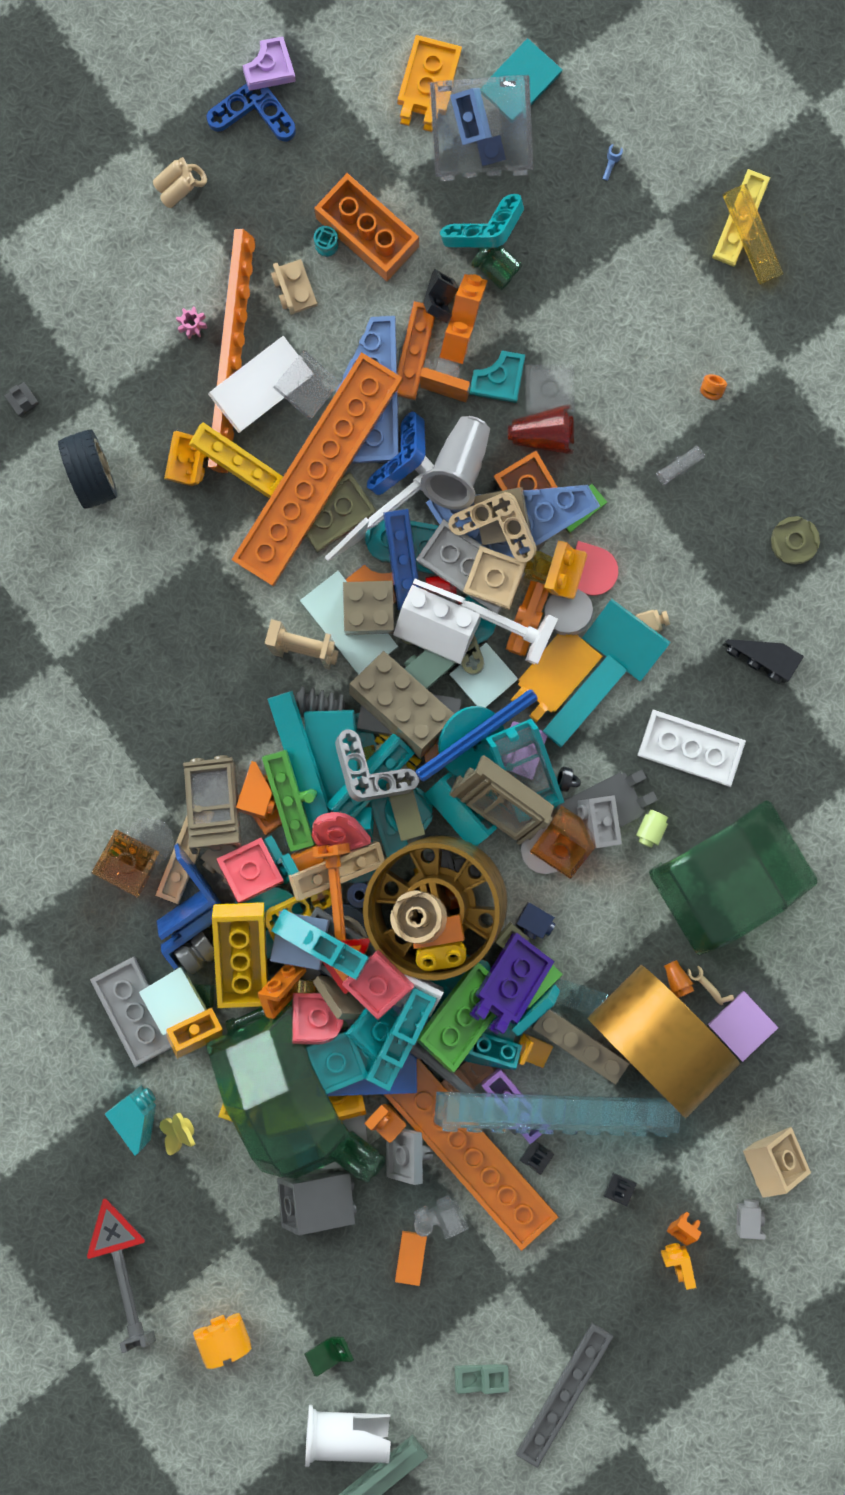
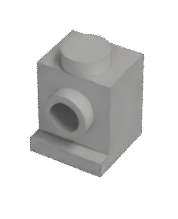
(750, 1220)

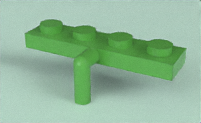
(289, 800)

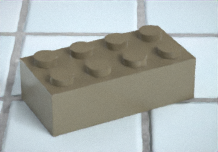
(400, 703)

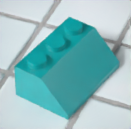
(463, 819)
(134, 1118)

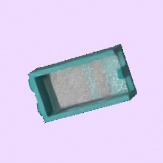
(524, 756)

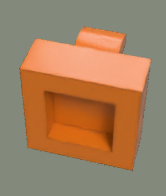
(685, 1231)

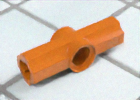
(528, 615)

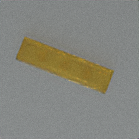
(752, 234)

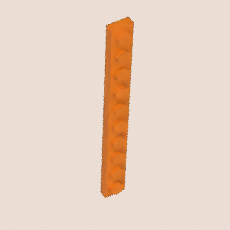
(234, 324)

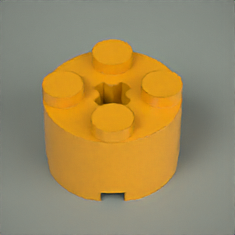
(222, 1340)

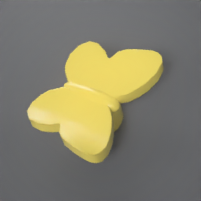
(178, 1131)

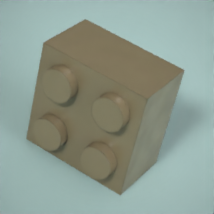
(368, 607)

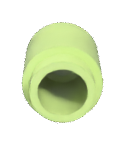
(652, 828)

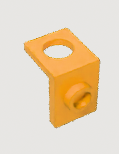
(534, 1050)

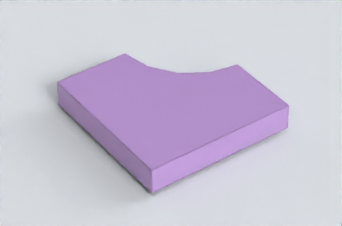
(270, 66)

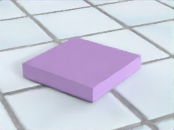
(742, 1026)

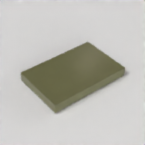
(340, 514)

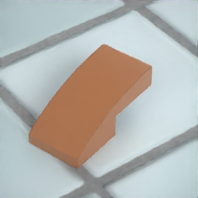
(465, 1073)

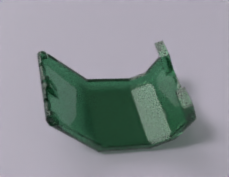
(734, 880)

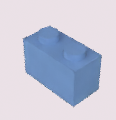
(470, 116)

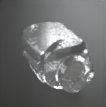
(444, 366)

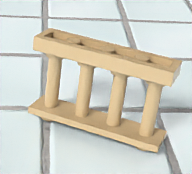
(281, 641)

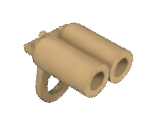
(178, 181)

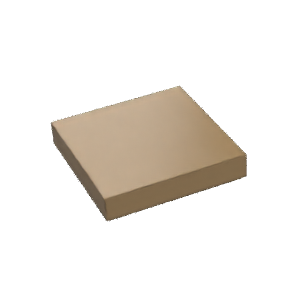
(494, 578)

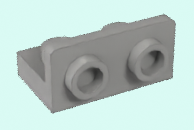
(601, 820)

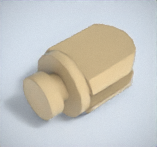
(654, 620)

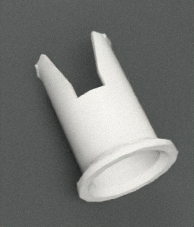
(347, 1437)

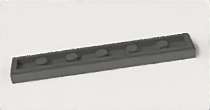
(564, 1395)

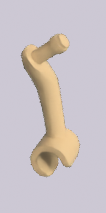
(710, 988)

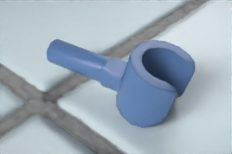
(612, 159)

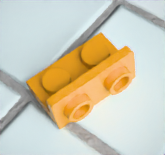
(565, 570)
(679, 1258)

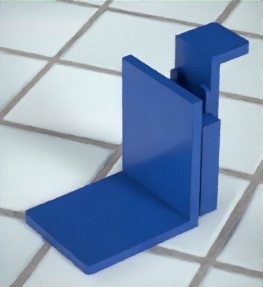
(191, 915)

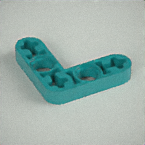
(486, 235)

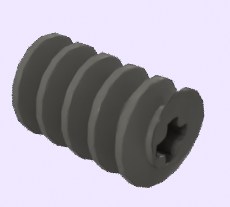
(310, 702)

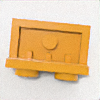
(184, 461)

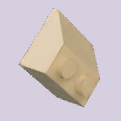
(777, 1163)

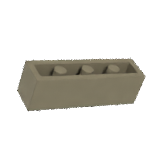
(581, 1045)

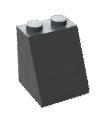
(316, 1202)

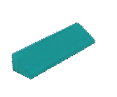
(389, 757)

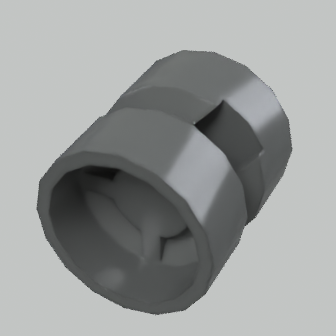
(195, 953)

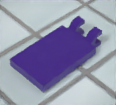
(511, 983)

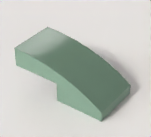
(482, 1378)

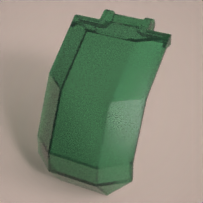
(275, 1096)

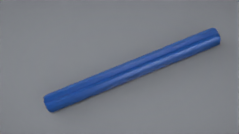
(476, 735)

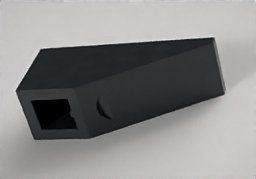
(777, 658)

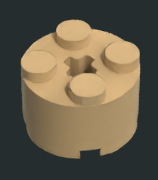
(406, 910)

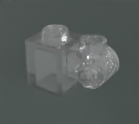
(446, 1215)

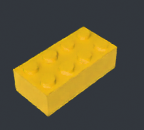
(239, 953)

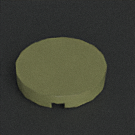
(795, 540)

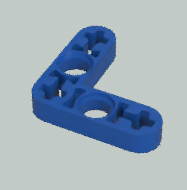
(259, 103)
(407, 460)

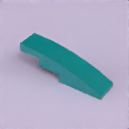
(584, 701)
(401, 1039)

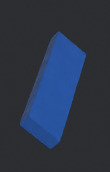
(400, 553)

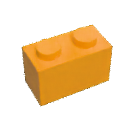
(194, 1032)

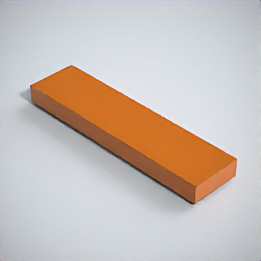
(414, 350)

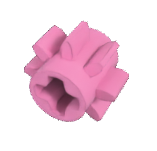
(197, 318)

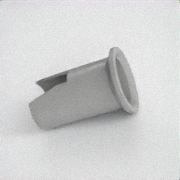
(457, 465)

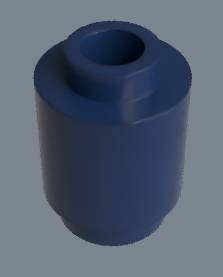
(351, 894)

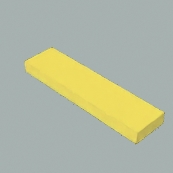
(730, 244)

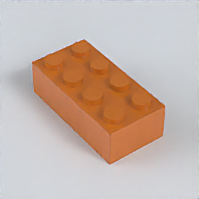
(367, 227)

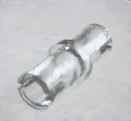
(680, 465)

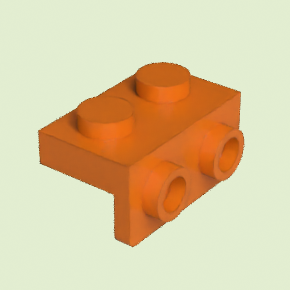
(276, 992)

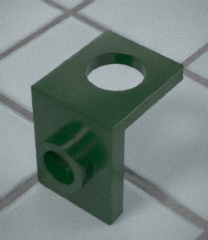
(328, 1354)

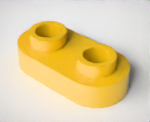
(441, 956)

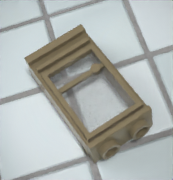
(503, 800)
(212, 803)

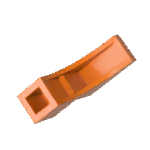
(463, 318)

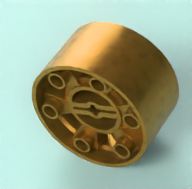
(432, 880)
(664, 1040)

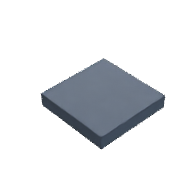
(288, 953)

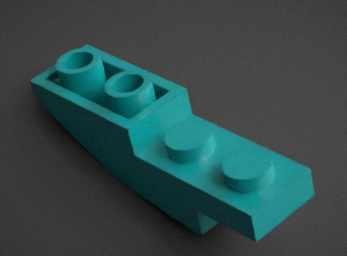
(320, 944)
(494, 1052)

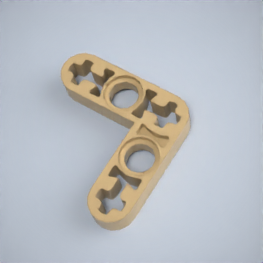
(504, 518)

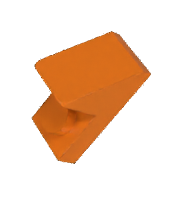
(386, 1122)

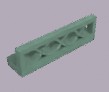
(385, 1475)

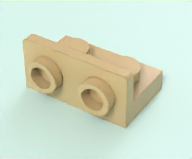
(295, 287)

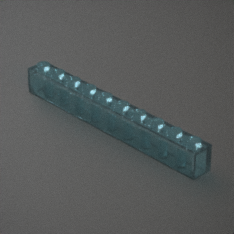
(555, 1112)

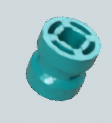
(326, 247)

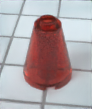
(545, 430)

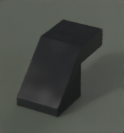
(439, 295)

